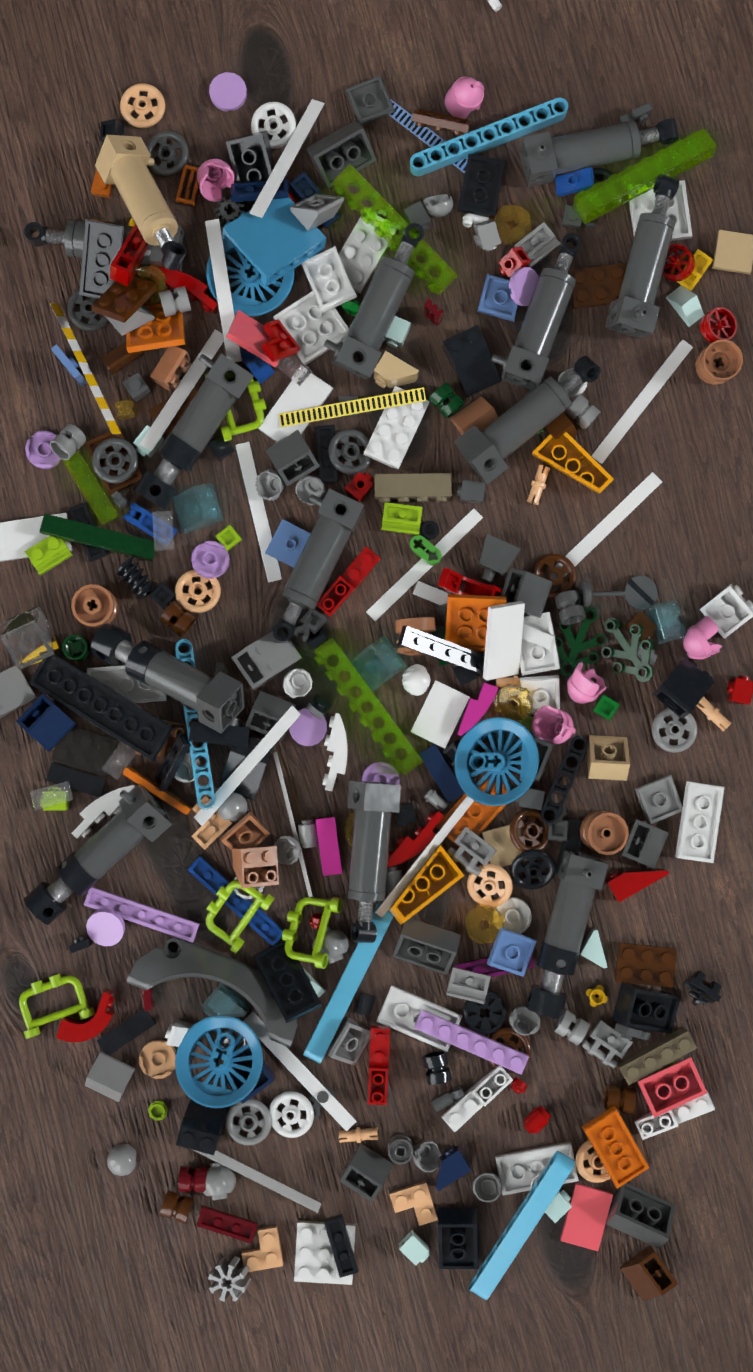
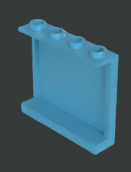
(274, 241)

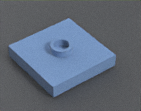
(497, 299)
(70, 365)
(287, 543)
(511, 952)

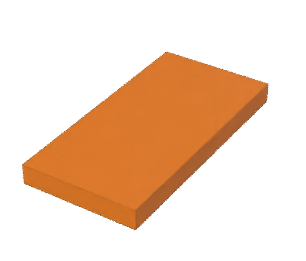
(475, 818)
(615, 1147)

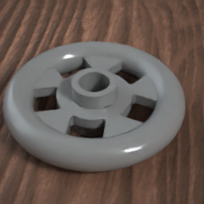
(663, 742)
(252, 1138)

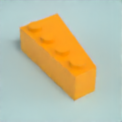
(573, 461)
(430, 882)

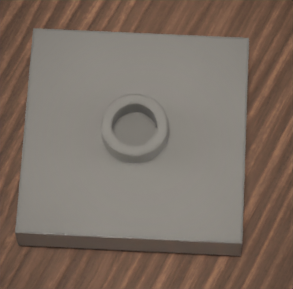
(659, 799)

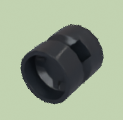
(437, 1069)

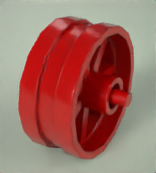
(677, 263)
(712, 332)

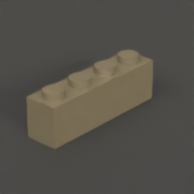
(413, 486)
(656, 1055)

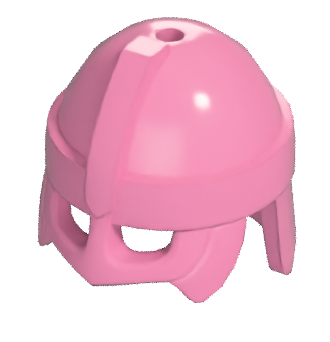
(464, 96)
(214, 177)
(696, 639)
(582, 688)
(552, 725)

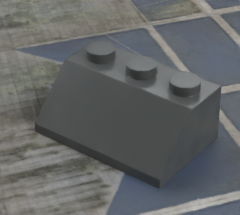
(339, 150)
(426, 946)
(641, 1215)

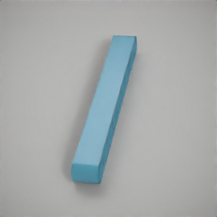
(494, 130)
(201, 752)
(345, 990)
(521, 1225)

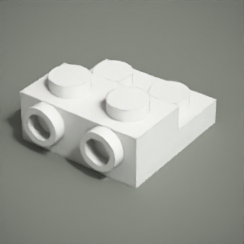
(728, 610)

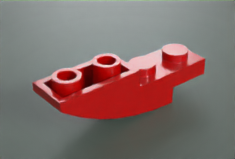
(195, 289)
(348, 581)
(411, 847)
(378, 1065)

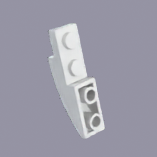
(336, 743)
(94, 812)
(476, 1097)
(650, 1126)

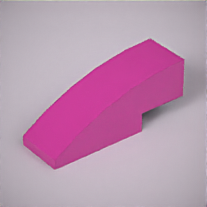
(477, 708)
(329, 846)

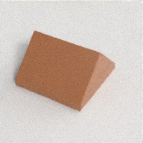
(477, 413)
(245, 833)

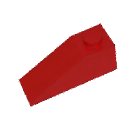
(128, 258)
(627, 883)

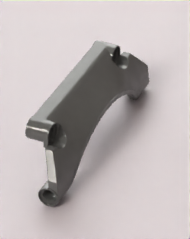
(202, 962)

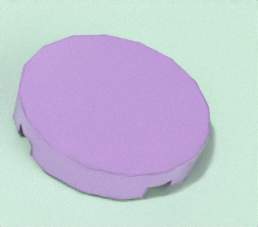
(228, 91)
(523, 285)
(39, 450)
(210, 559)
(308, 728)
(381, 772)
(105, 927)

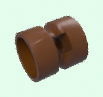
(180, 625)
(621, 1099)
(176, 1206)

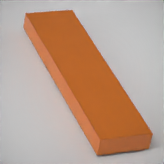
(153, 788)

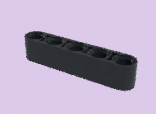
(566, 771)

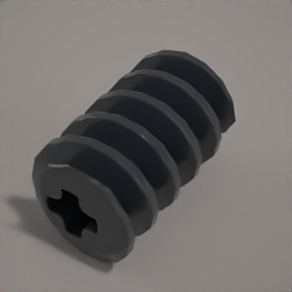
(135, 579)

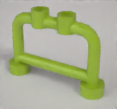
(258, 404)
(214, 907)
(295, 917)
(38, 987)

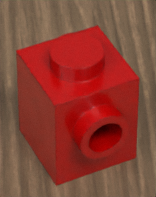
(740, 690)

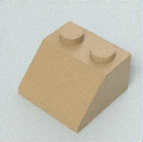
(394, 372)
(608, 758)

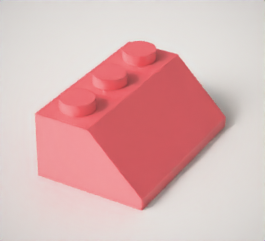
(672, 1087)

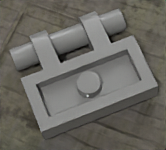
(475, 846)
(610, 1039)

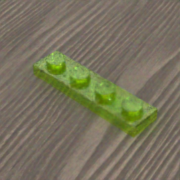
(91, 488)

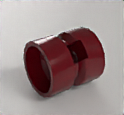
(192, 1179)

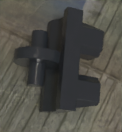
(701, 992)

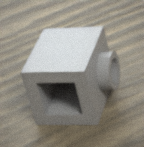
(486, 235)

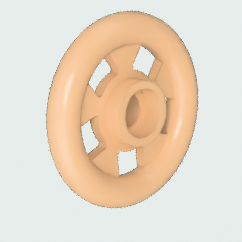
(134, 92)
(200, 606)
(501, 875)
(587, 1172)

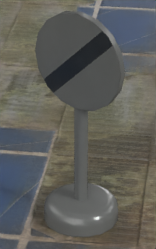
(639, 592)

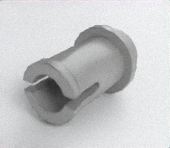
(435, 800)

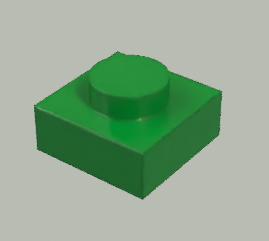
(351, 307)
(606, 707)

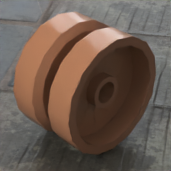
(83, 604)
(610, 824)

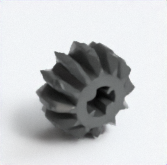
(225, 207)

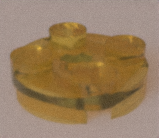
(509, 214)
(154, 275)
(520, 696)
(473, 924)

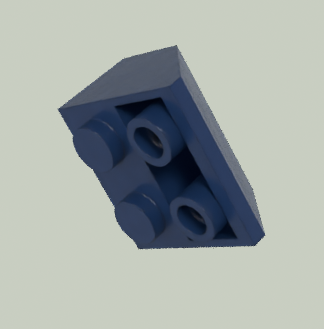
(46, 722)

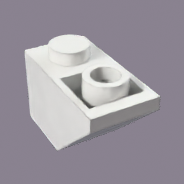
(176, 1032)

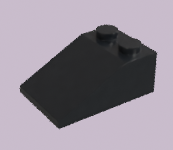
(251, 157)
(471, 361)
(250, 785)
(646, 1008)
(457, 1238)

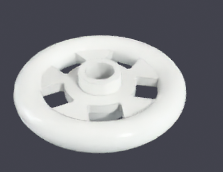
(280, 110)
(304, 1123)

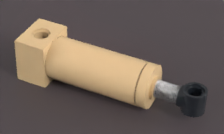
(125, 163)

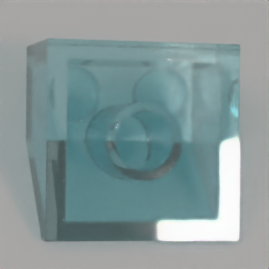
(197, 508)
(667, 620)
(378, 663)
(224, 1003)

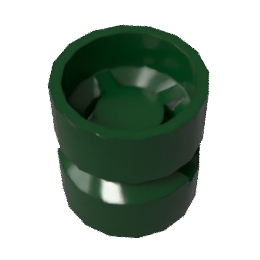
(441, 395)
(77, 647)

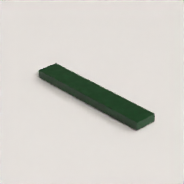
(97, 537)

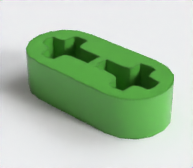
(428, 547)

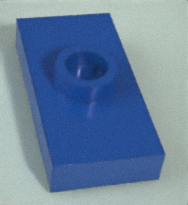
(574, 181)

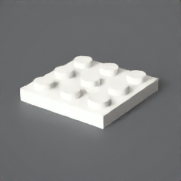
(677, 210)
(312, 327)
(314, 1254)

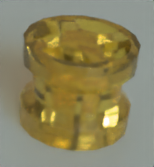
(124, 409)

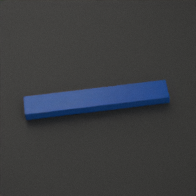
(213, 880)

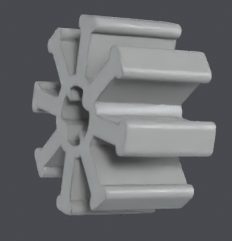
(229, 1278)

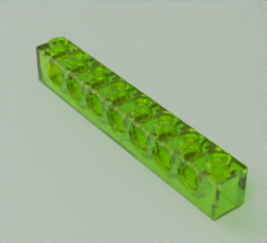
(351, 177)
(331, 648)

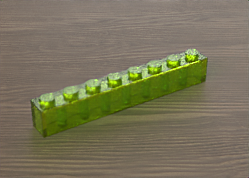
(641, 177)

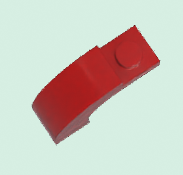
(461, 585)
(79, 1031)

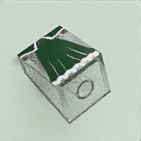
(27, 637)

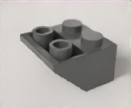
(292, 457)
(527, 588)
(267, 712)
(644, 843)
(366, 1172)

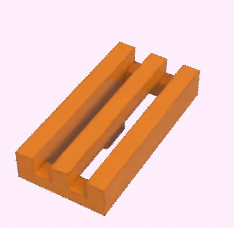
(185, 201)

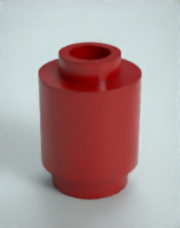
(536, 1120)

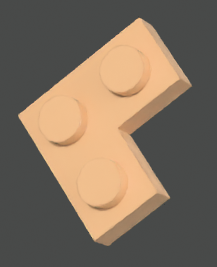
(211, 829)
(417, 1197)
(269, 1253)

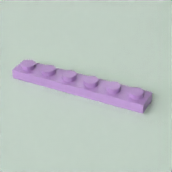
(142, 914)
(471, 1041)

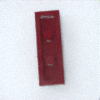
(227, 1224)

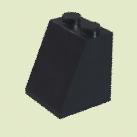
(684, 688)
(201, 1128)

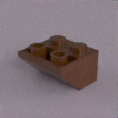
(648, 1274)

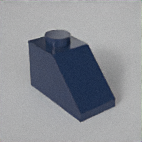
(452, 1167)

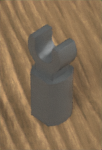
(120, 500)
(447, 1098)

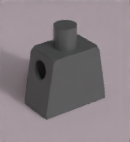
(496, 557)

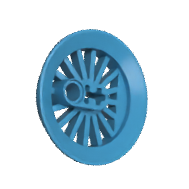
(246, 305)
(468, 758)
(204, 1092)

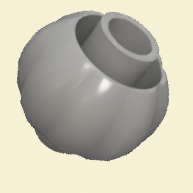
(334, 944)
(219, 1181)

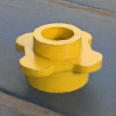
(601, 996)

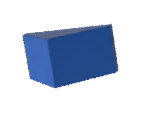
(256, 366)

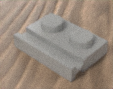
(538, 244)
(468, 985)

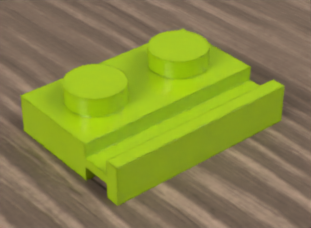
(401, 518)
(48, 554)

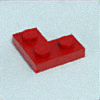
(281, 342)

